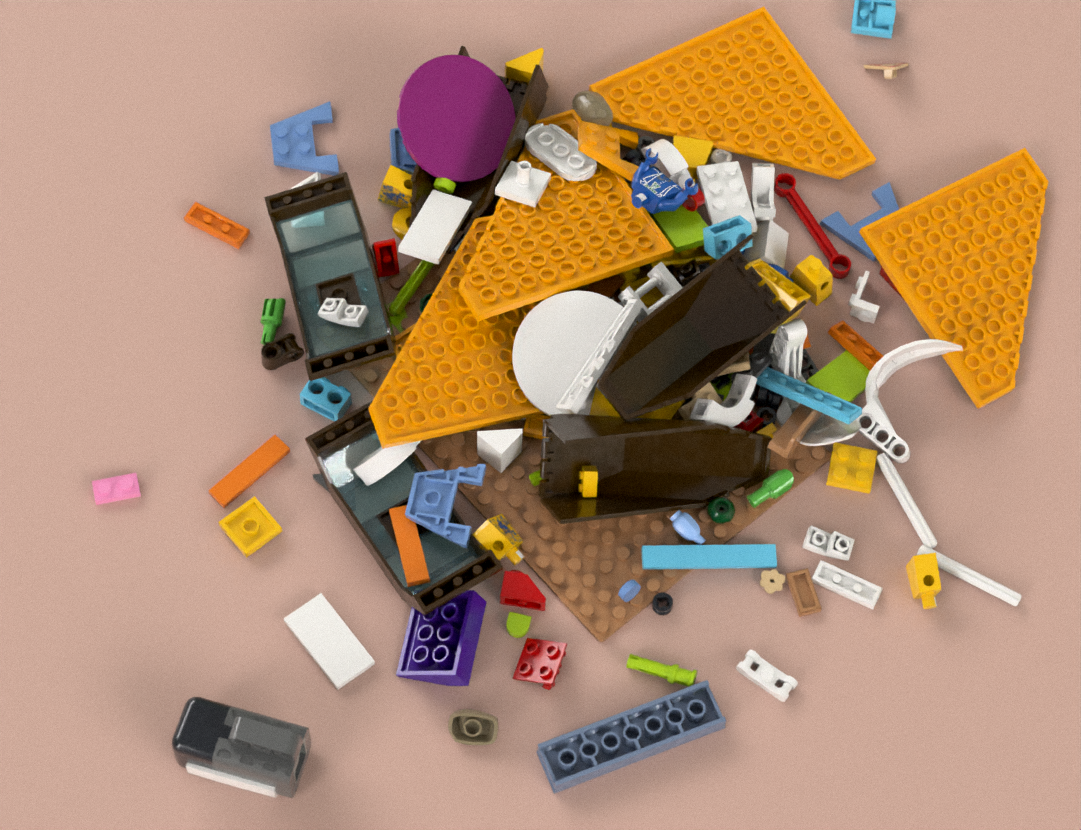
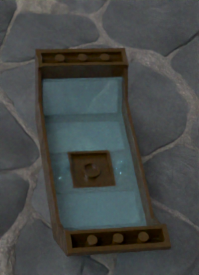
(331, 257)
(450, 567)

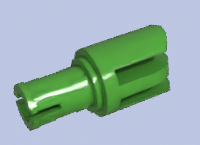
(272, 318)
(772, 487)

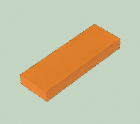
(217, 225)
(855, 344)

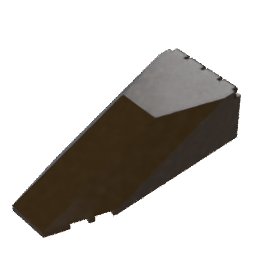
(528, 104)
(692, 337)
(644, 464)

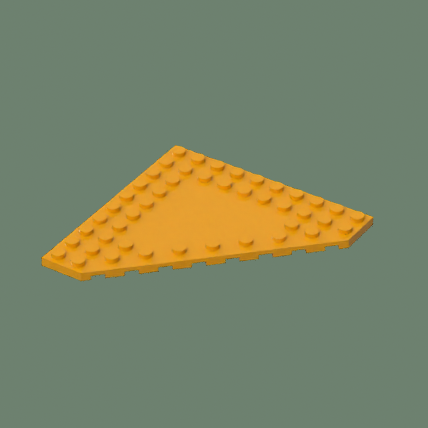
(743, 93)
(565, 242)
(968, 267)
(452, 367)

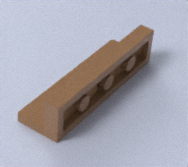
(794, 430)

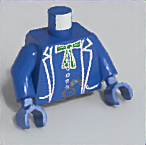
(656, 190)

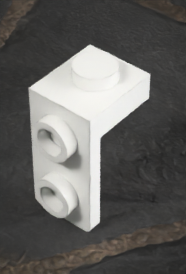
(859, 308)

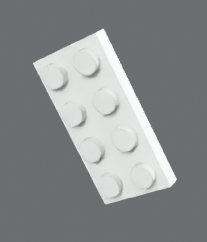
(725, 192)

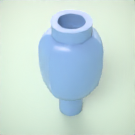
(687, 527)

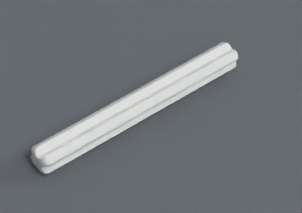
(906, 500)
(973, 577)

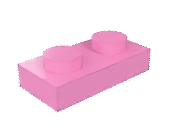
(116, 488)

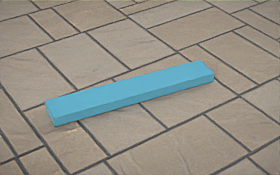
(809, 395)
(708, 556)

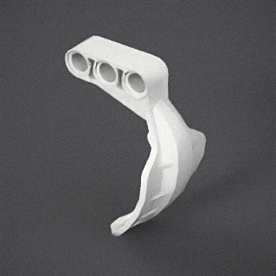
(787, 359)
(878, 376)

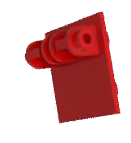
(540, 662)

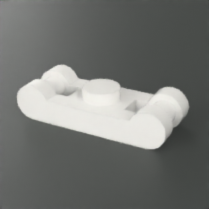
(766, 676)

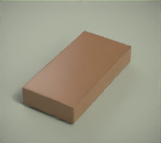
(803, 592)

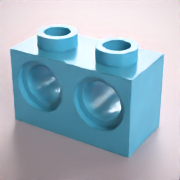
(726, 235)
(321, 402)

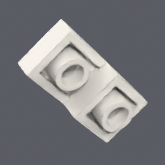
(340, 312)
(827, 544)

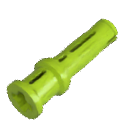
(672, 673)

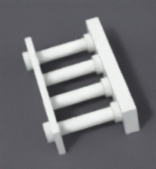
(660, 278)

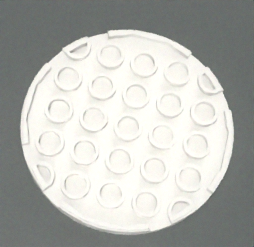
(557, 343)

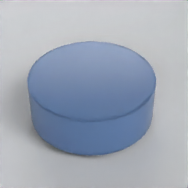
(629, 590)

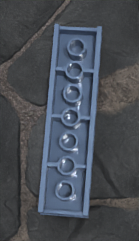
(630, 736)

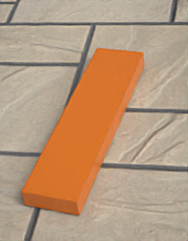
(249, 471)
(409, 547)

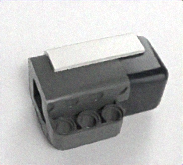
(241, 747)

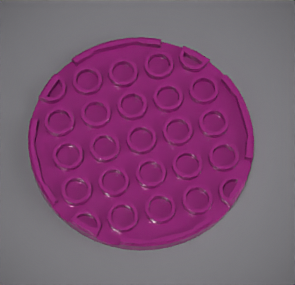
(455, 118)

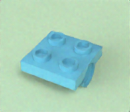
(873, 17)

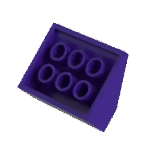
(443, 642)

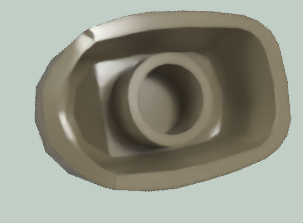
(592, 108)
(473, 727)

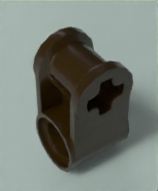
(284, 349)

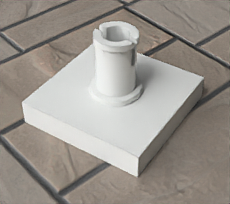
(523, 183)

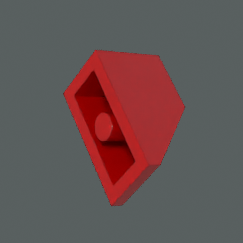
(386, 257)
(521, 591)

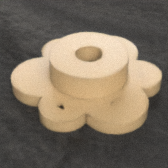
(778, 580)

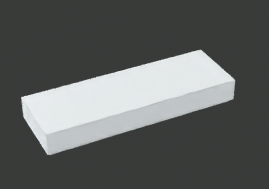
(846, 584)

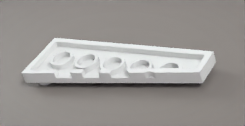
(574, 398)

